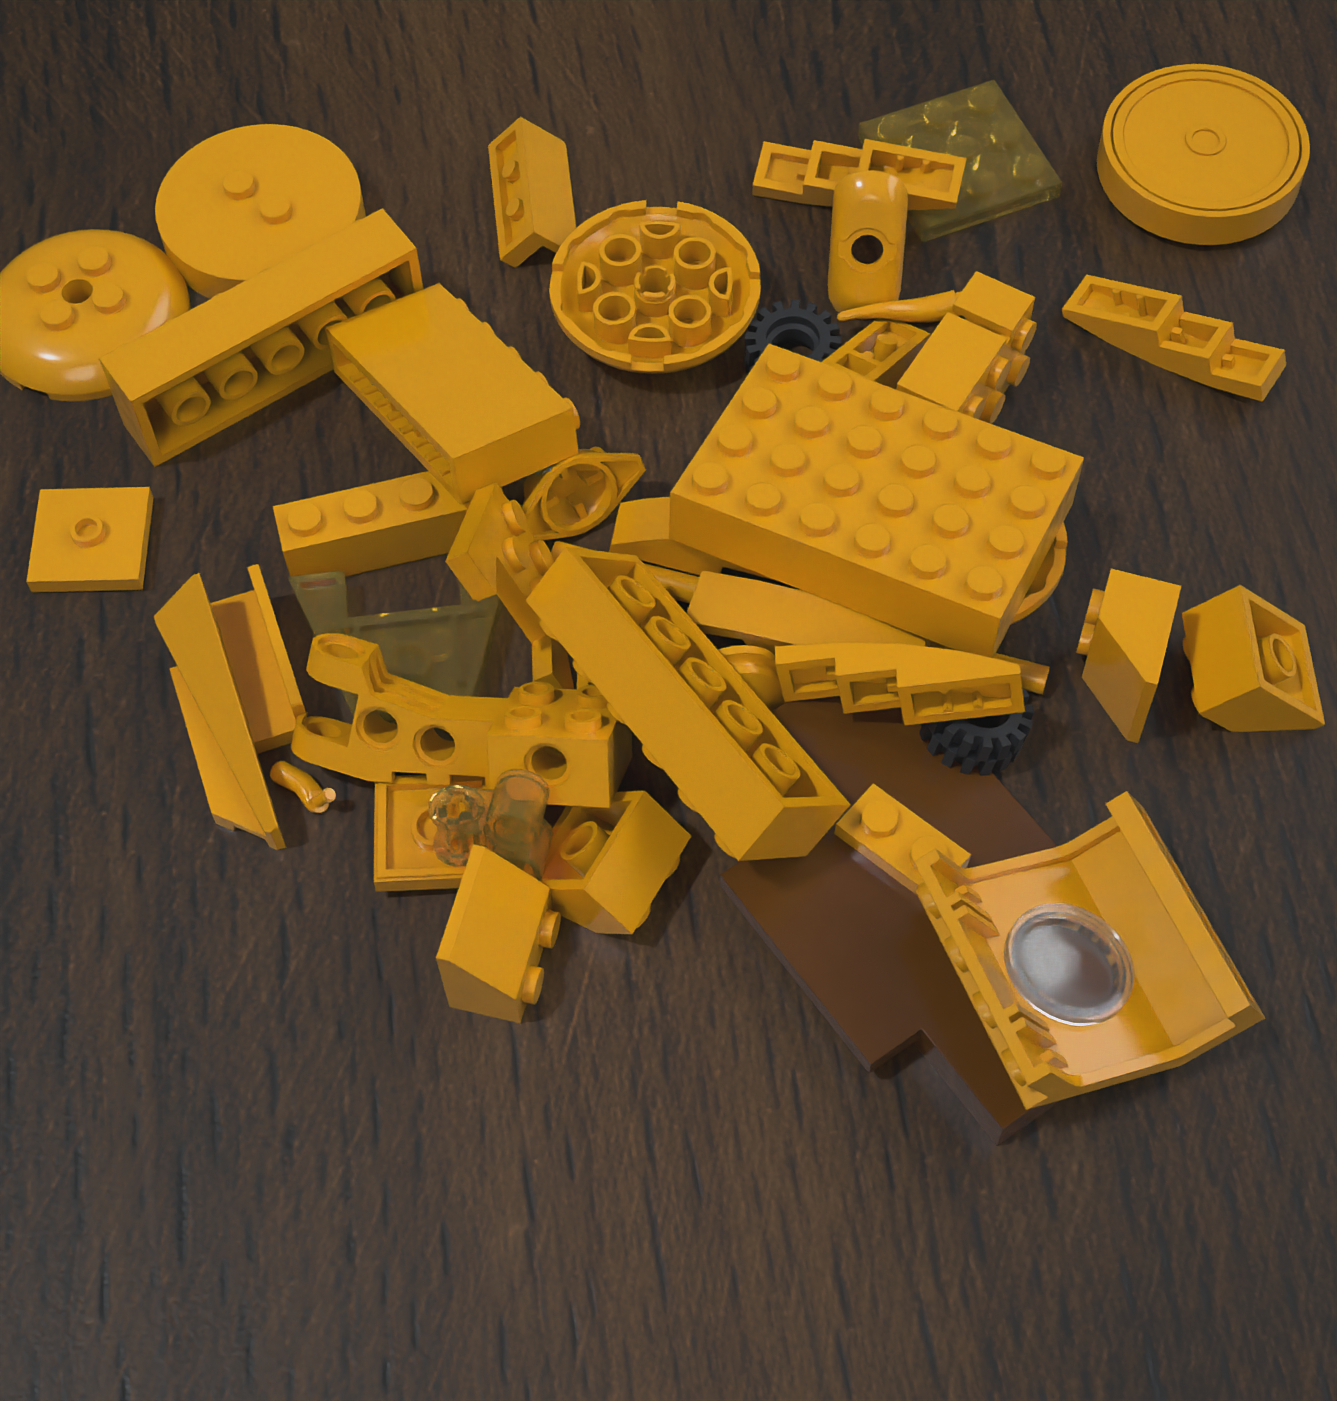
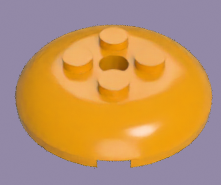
(654, 286)
(57, 341)

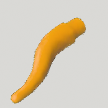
(915, 310)

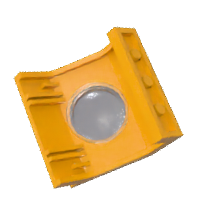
(1087, 958)

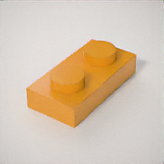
(894, 836)

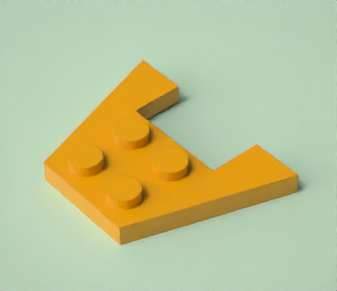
(502, 558)

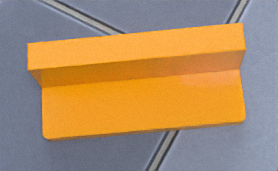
(530, 191)
(259, 664)

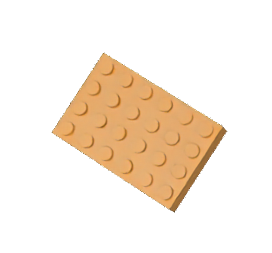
(875, 500)

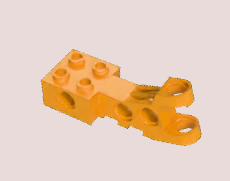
(538, 729)

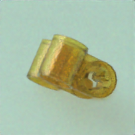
(500, 819)

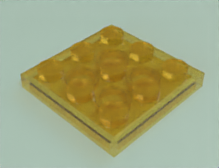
(1002, 163)

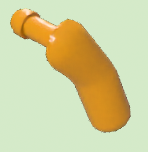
(303, 785)

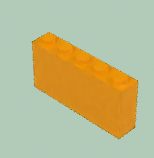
(453, 391)

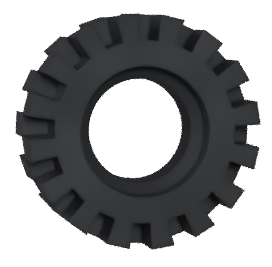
(791, 326)
(980, 745)

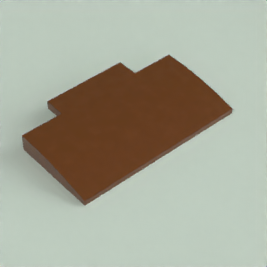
(862, 936)

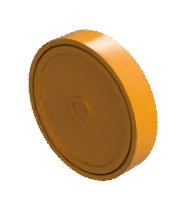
(1202, 154)
(253, 202)

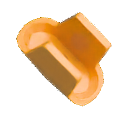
(867, 205)

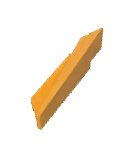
(216, 716)

